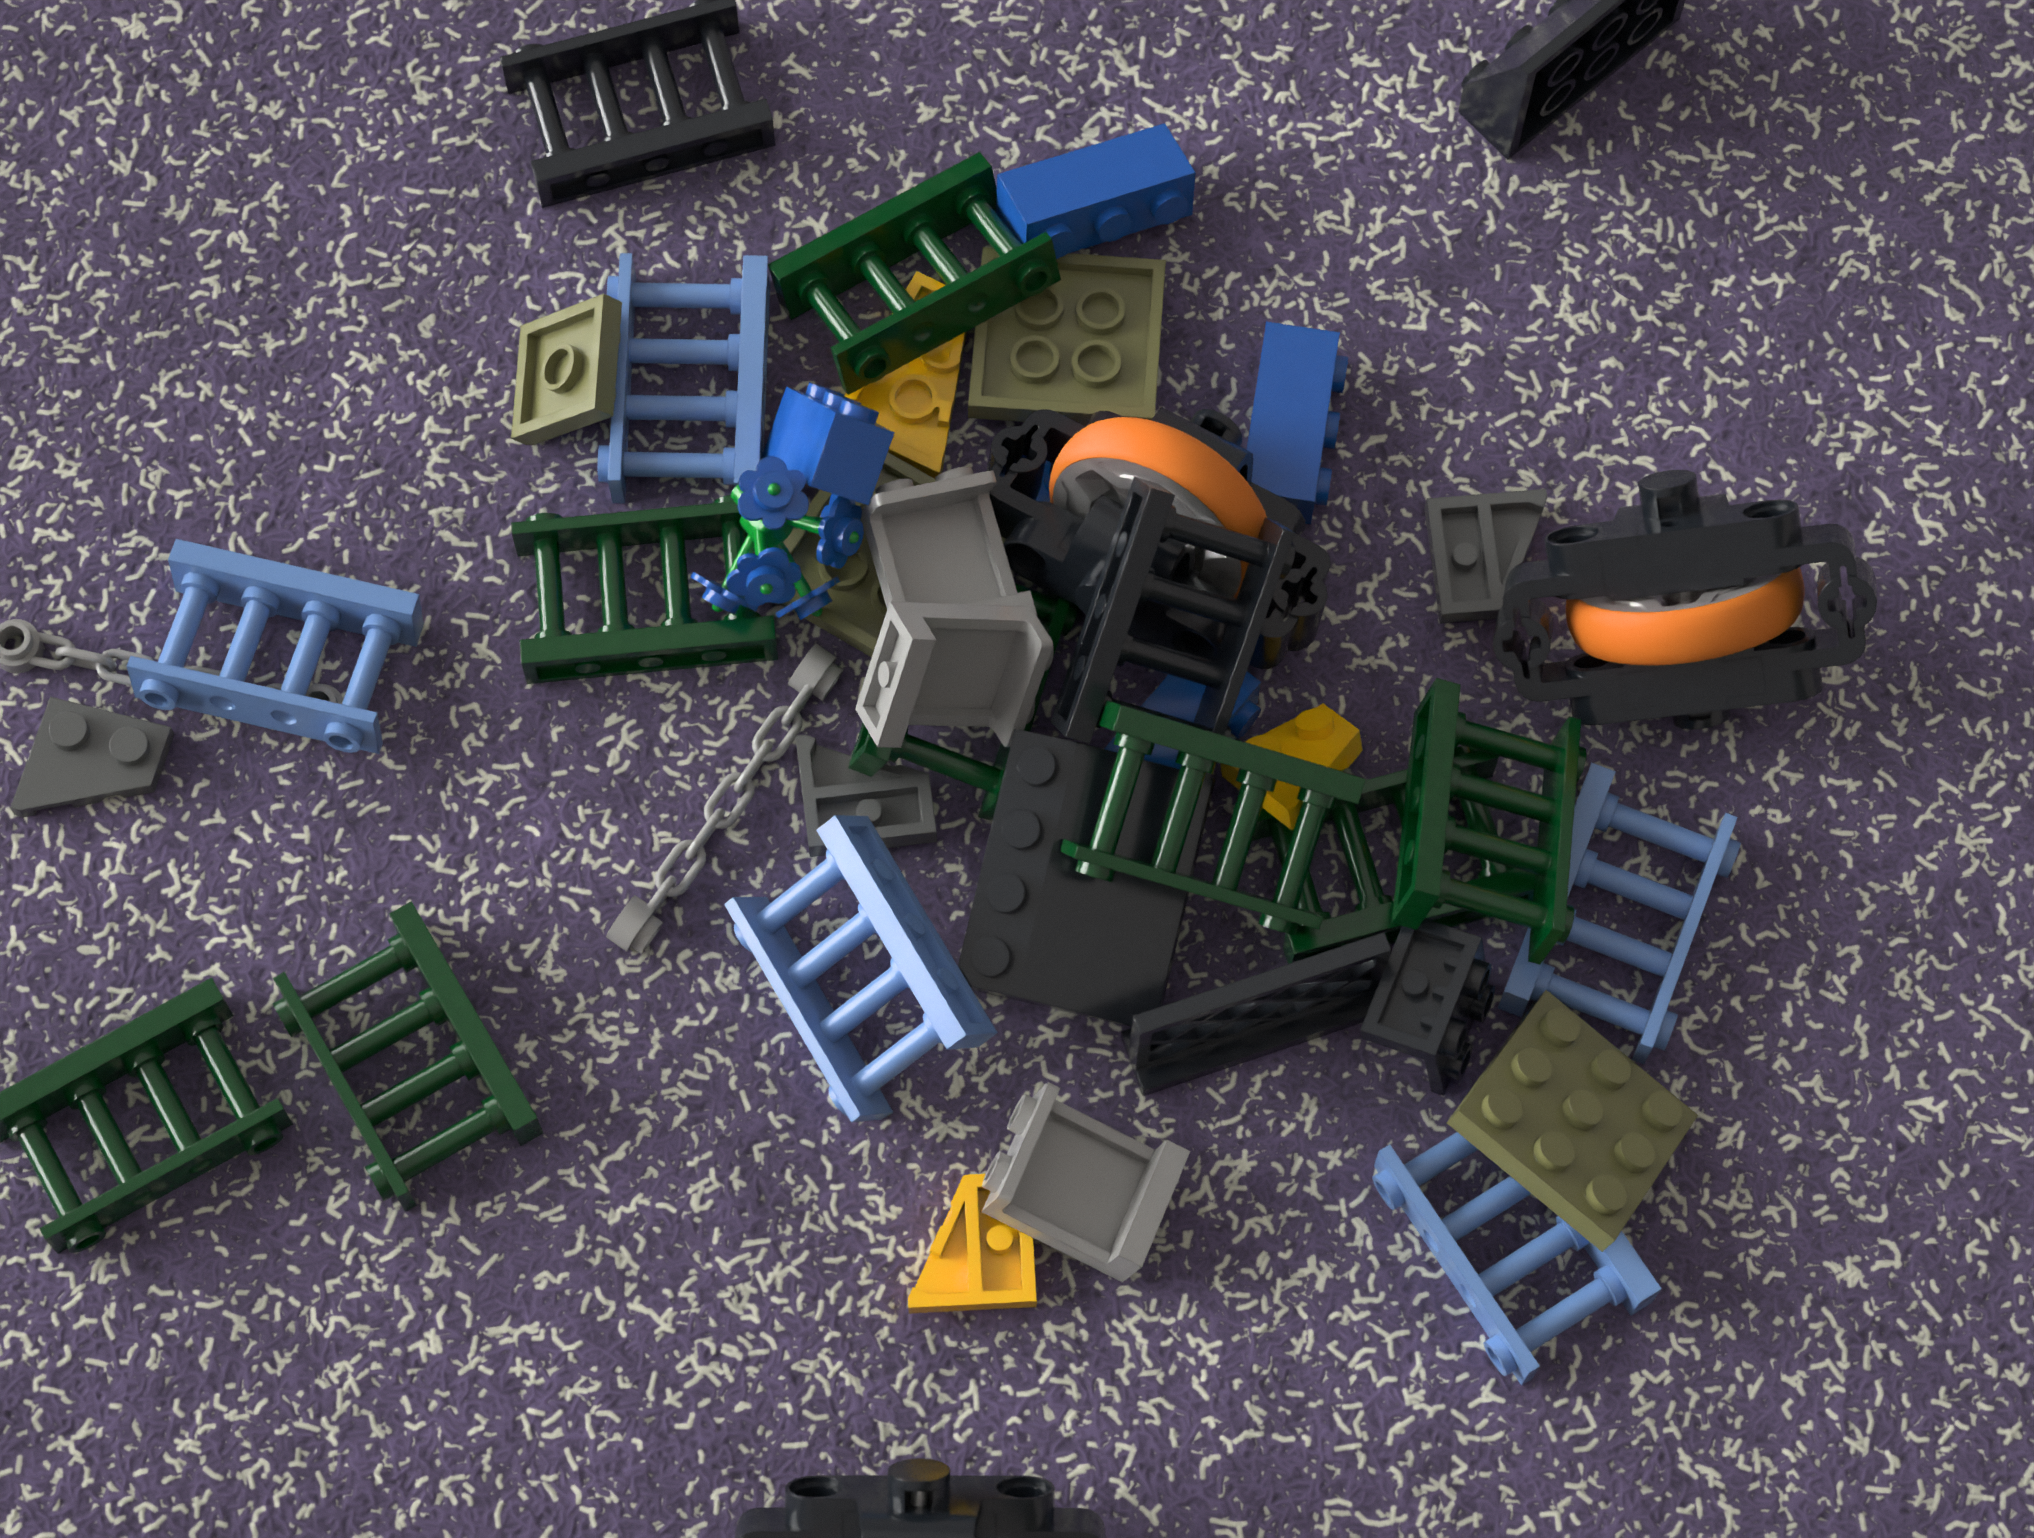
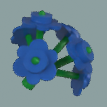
(769, 510)

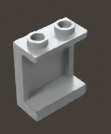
(940, 542)
(954, 669)
(1081, 1185)

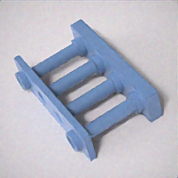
(741, 352)
(289, 591)
(1601, 810)
(917, 963)
(1619, 1276)

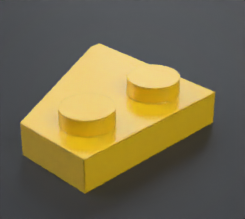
(1314, 736)
(975, 1260)

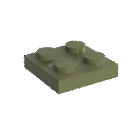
(567, 370)

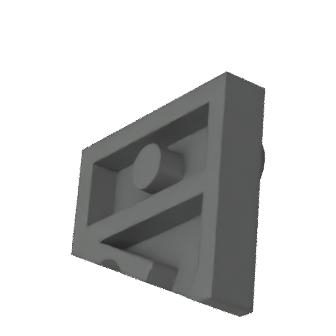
(1476, 546)
(89, 756)
(893, 798)

